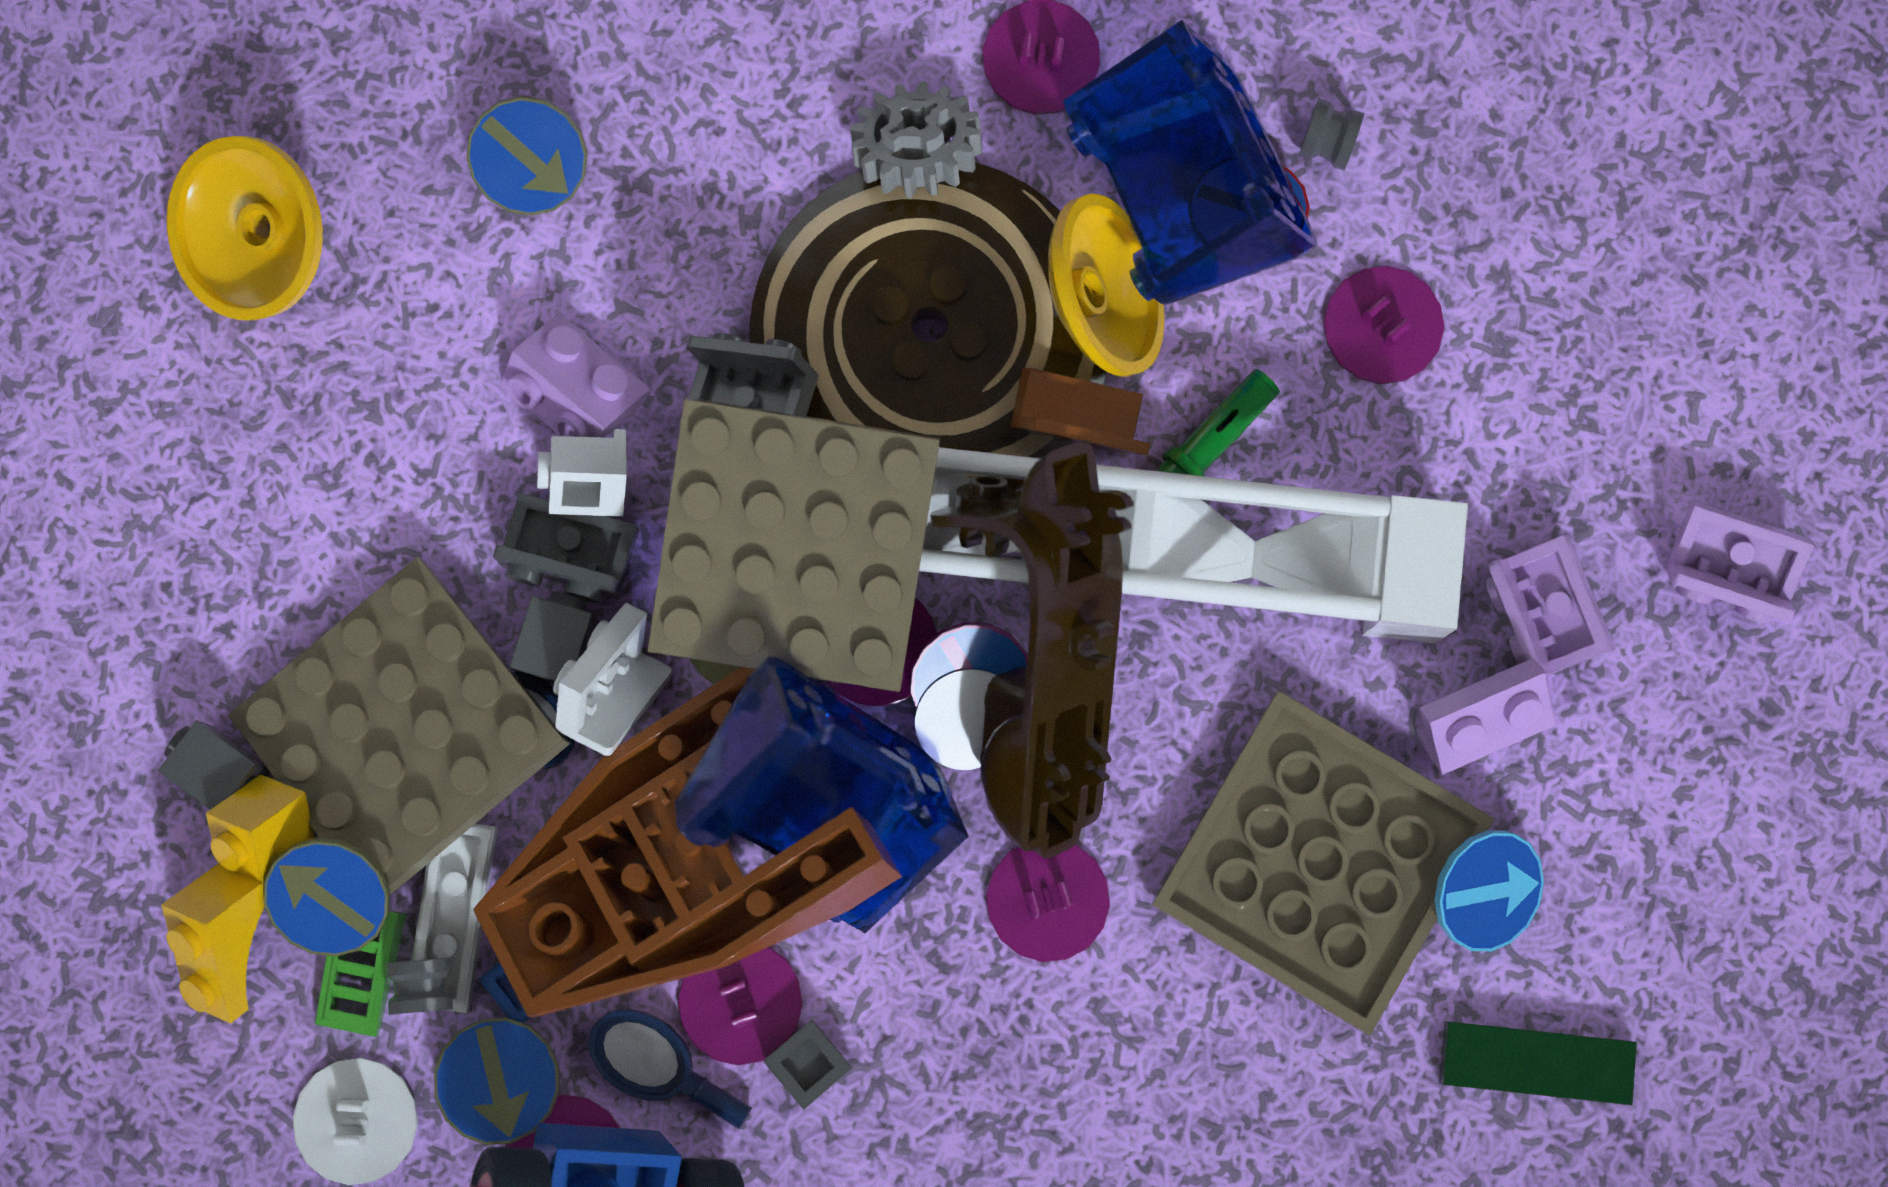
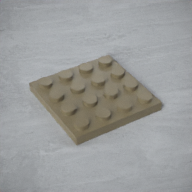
(793, 543)
(400, 725)
(1319, 862)

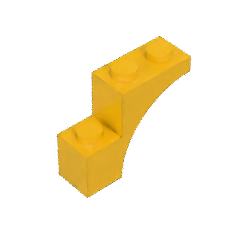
(218, 912)

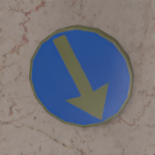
(527, 155)
(326, 896)
(496, 1081)

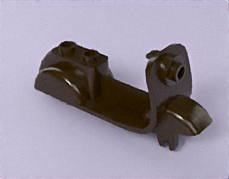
(1051, 720)

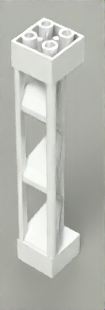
(1363, 559)

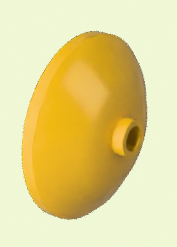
(222, 230)
(1094, 290)

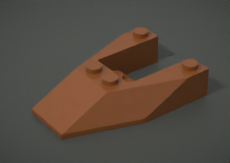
(627, 902)

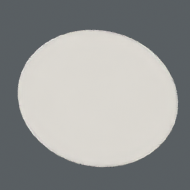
(952, 718)

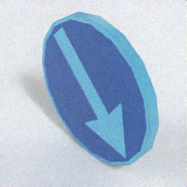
(1489, 890)

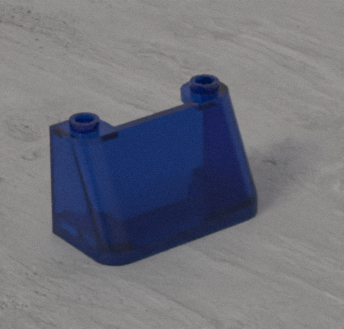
(1189, 167)
(801, 757)

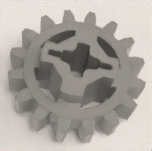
(916, 139)

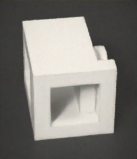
(585, 474)

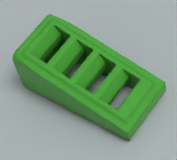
(386, 952)

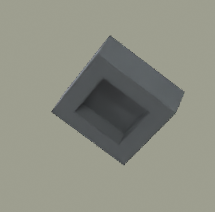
(807, 1064)

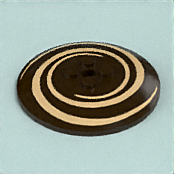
(870, 262)

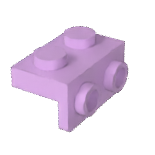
(571, 381)
(1738, 562)
(1549, 606)
(1486, 716)

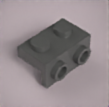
(752, 374)
(575, 550)

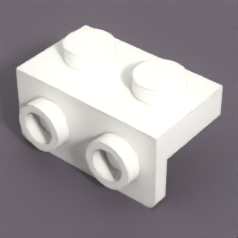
(609, 683)

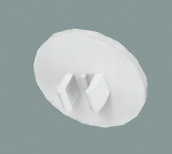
(355, 1121)

